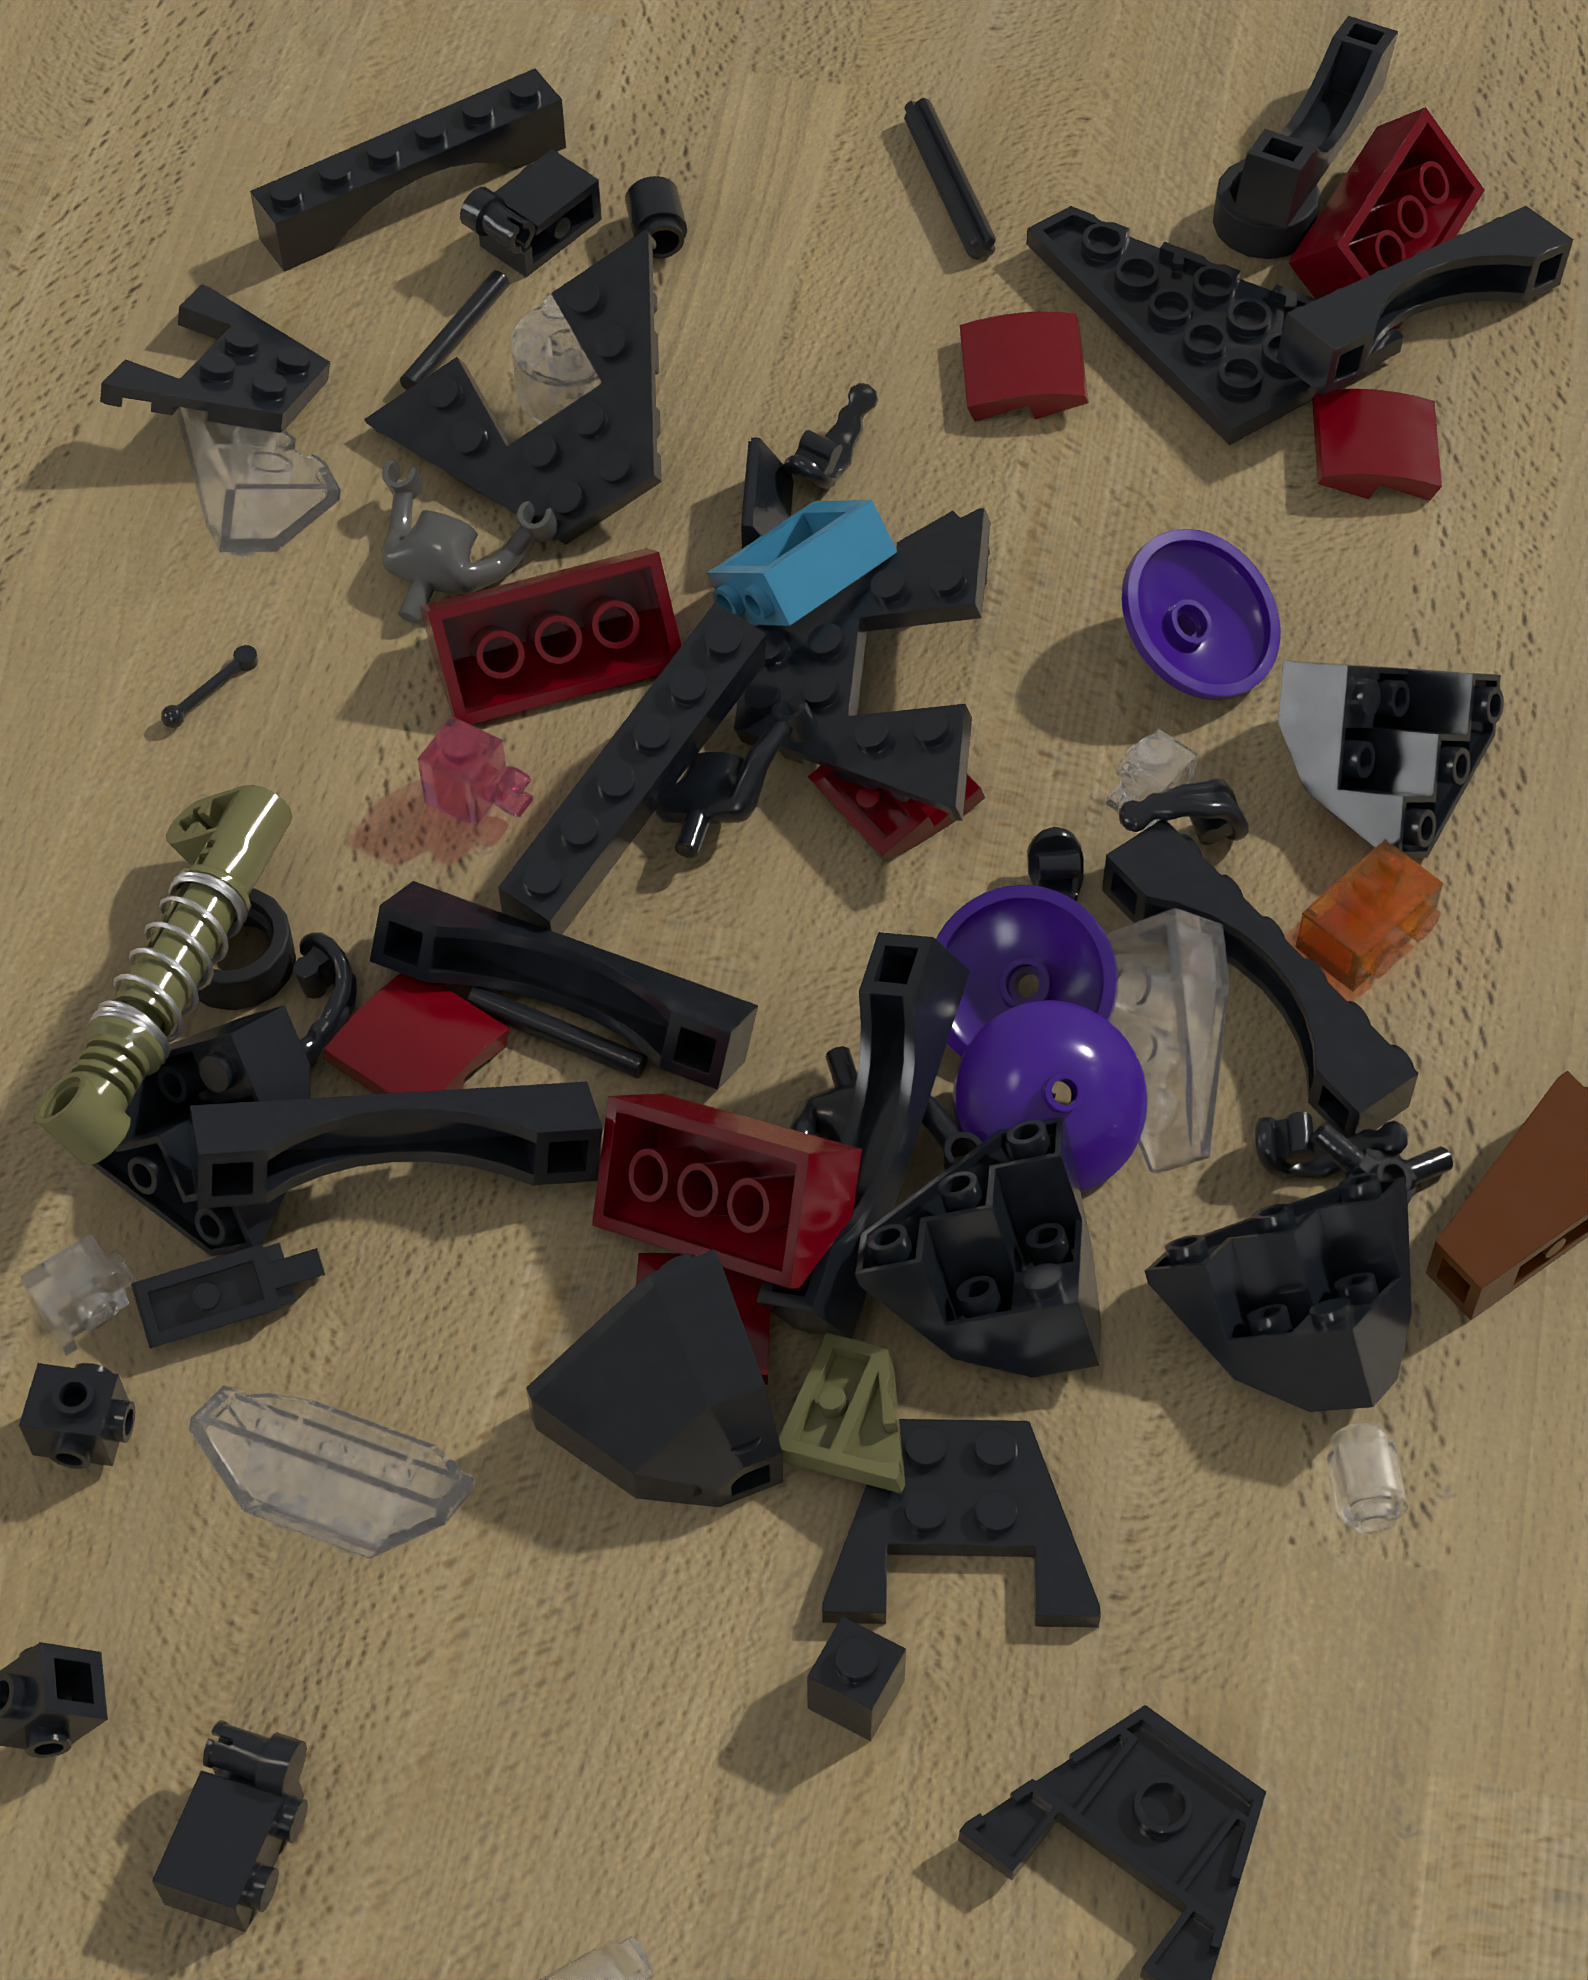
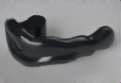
(828, 456)
(1208, 804)
(1056, 861)
(320, 967)
(1288, 1153)

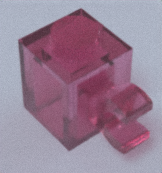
(467, 773)

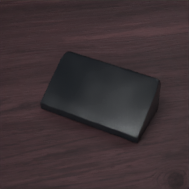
(766, 492)

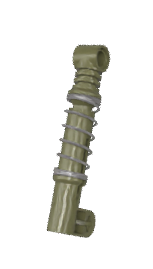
(228, 847)

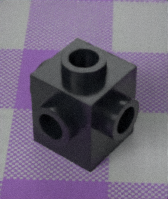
(77, 1415)
(51, 1698)

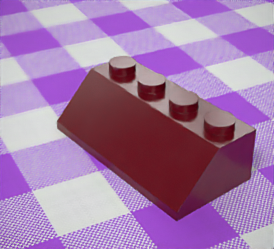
(1394, 201)
(553, 636)
(723, 1183)

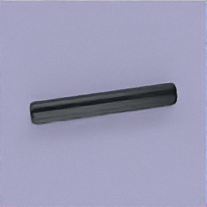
(950, 178)

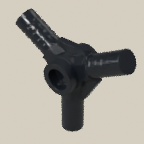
(1356, 1161)

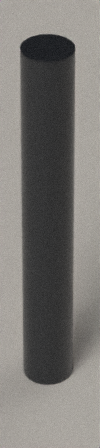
(456, 329)
(559, 1032)

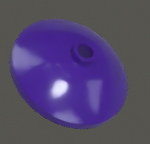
(1201, 614)
(1023, 934)
(1021, 1055)

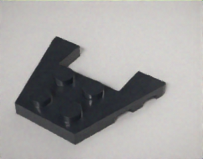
(243, 380)
(965, 1494)
(1157, 1812)

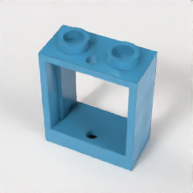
(802, 562)

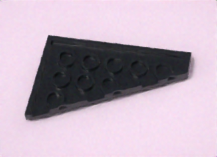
(1187, 319)

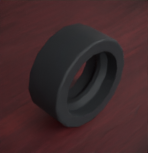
(1253, 239)
(265, 976)

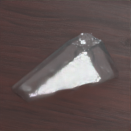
(254, 484)
(1174, 1019)

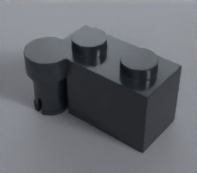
(534, 212)
(235, 1827)

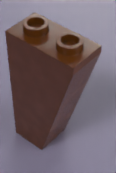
(1523, 1208)

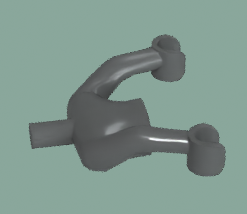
(440, 546)

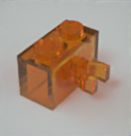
(1370, 916)

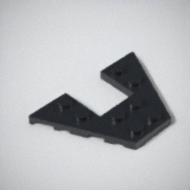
(586, 455)
(821, 663)

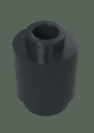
(656, 206)

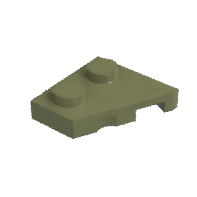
(848, 1416)

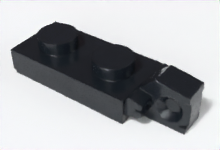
(221, 1291)

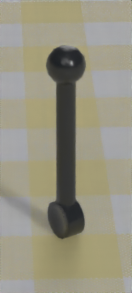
(244, 659)

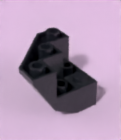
(1388, 743)
(230, 1063)
(994, 1257)
(1302, 1294)
(666, 1393)

